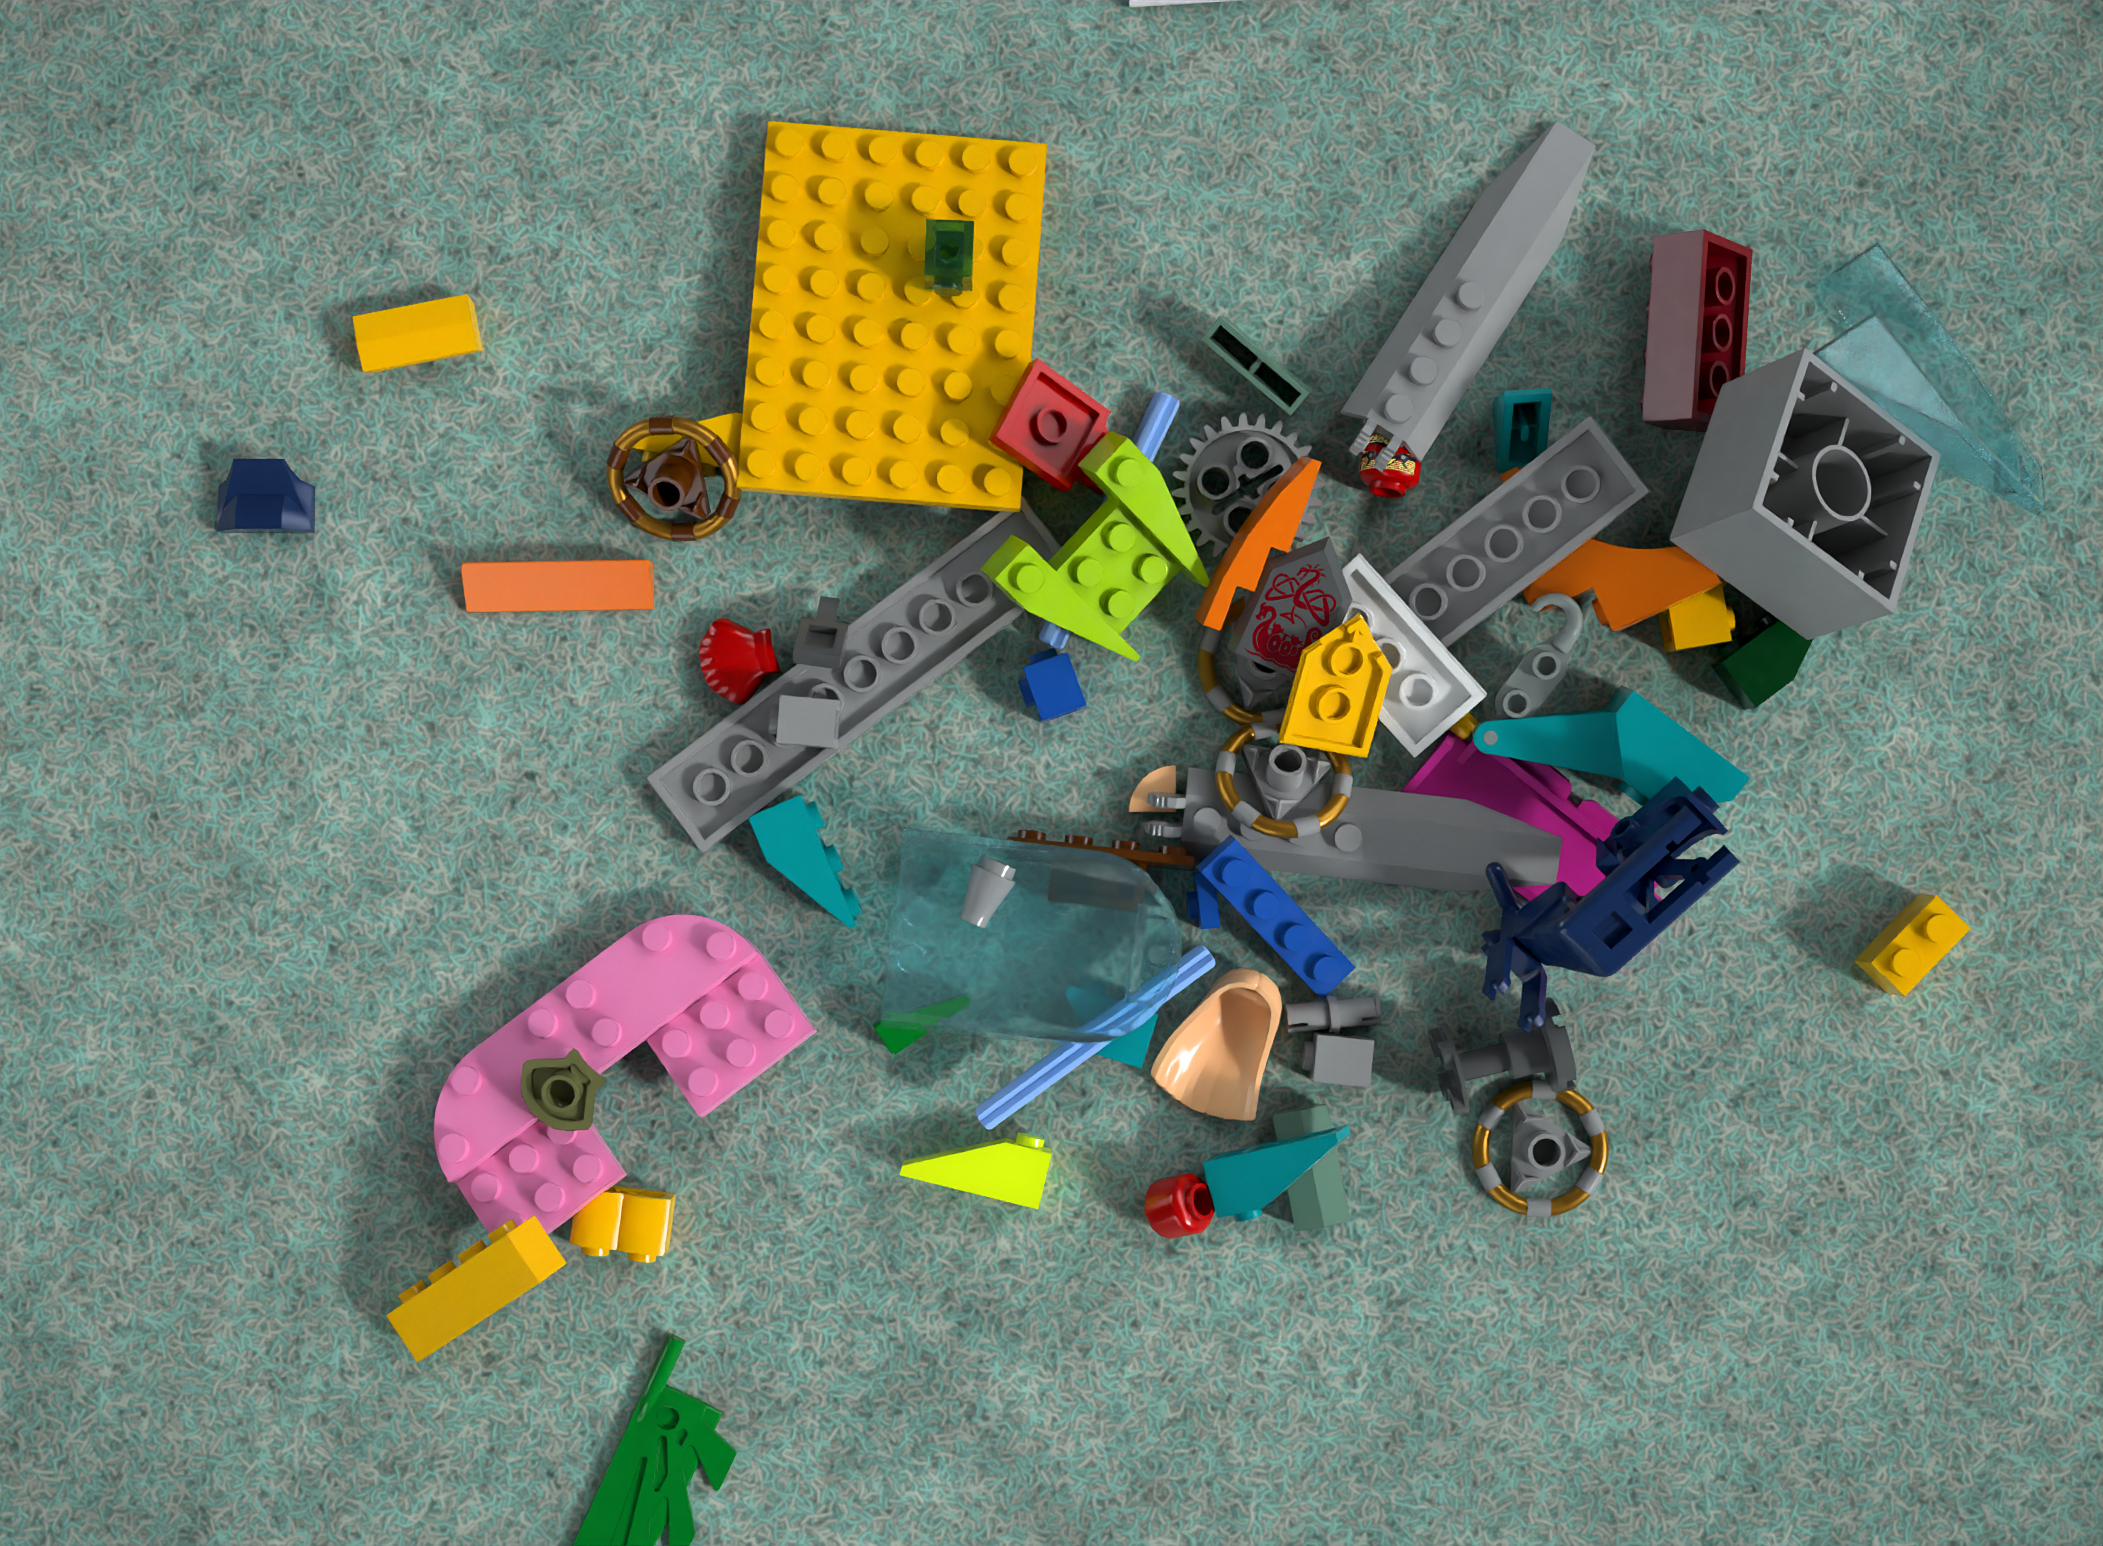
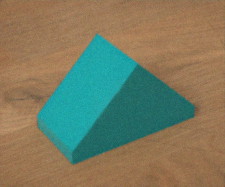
(1521, 426)

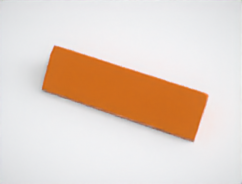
(558, 585)

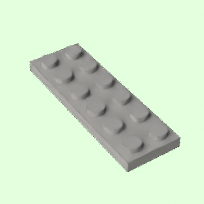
(1518, 532)

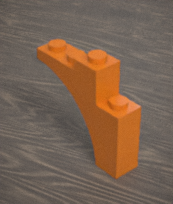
(1625, 580)

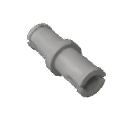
(1332, 1014)

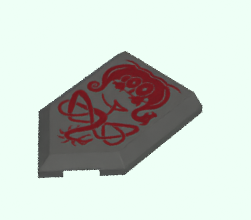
(1293, 606)

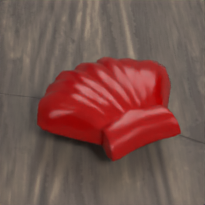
(736, 659)

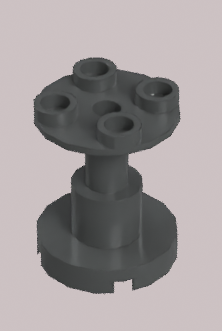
(1518, 1053)

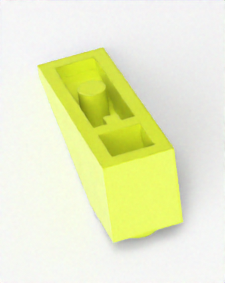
(994, 1169)

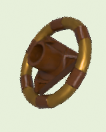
(673, 478)

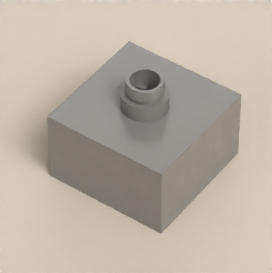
(1806, 496)

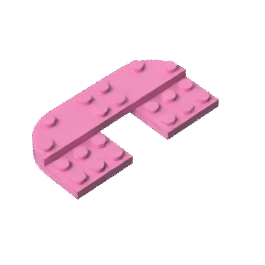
(675, 981)

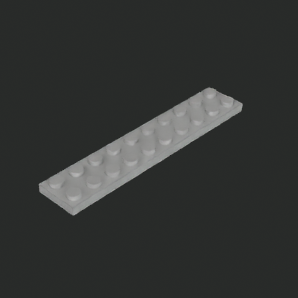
(885, 662)

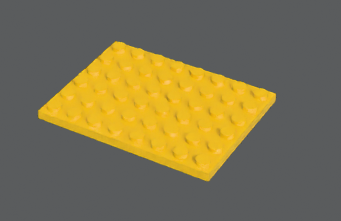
(854, 365)

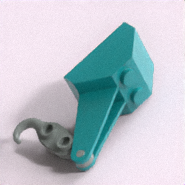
(1621, 741)

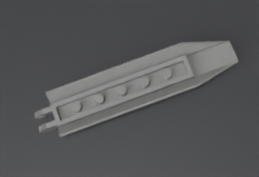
(1470, 297)
(1375, 838)

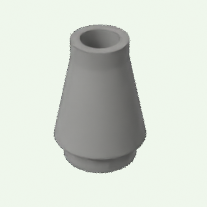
(986, 889)

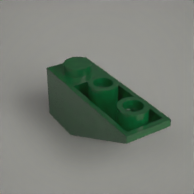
(1762, 662)

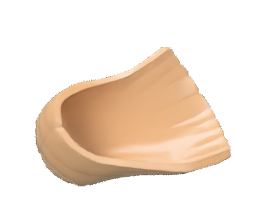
(1223, 1047)

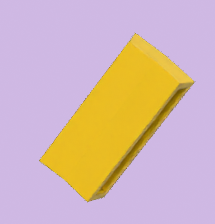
(417, 333)

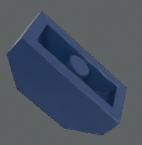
(265, 499)

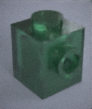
(949, 256)

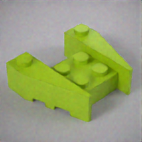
(1112, 560)

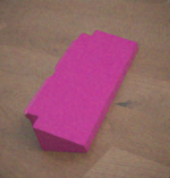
(1527, 793)

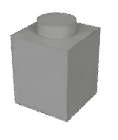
(805, 722)
(1339, 1059)

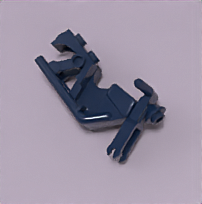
(1620, 914)

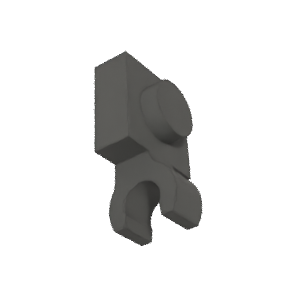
(822, 639)

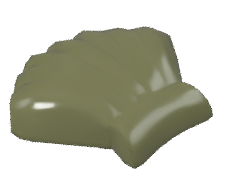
(561, 1091)

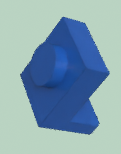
(1203, 903)

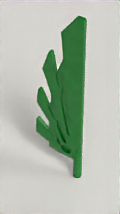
(655, 1464)

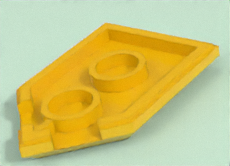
(1337, 692)

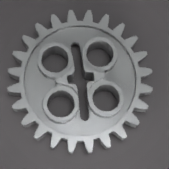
(1223, 456)

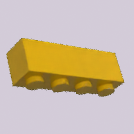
(476, 1288)

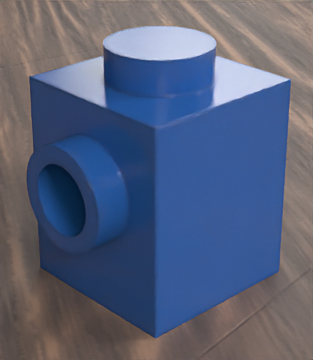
(1051, 685)

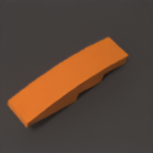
(1269, 525)

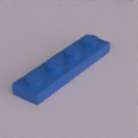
(1275, 917)

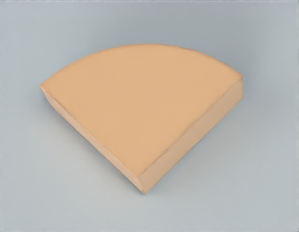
(1157, 781)

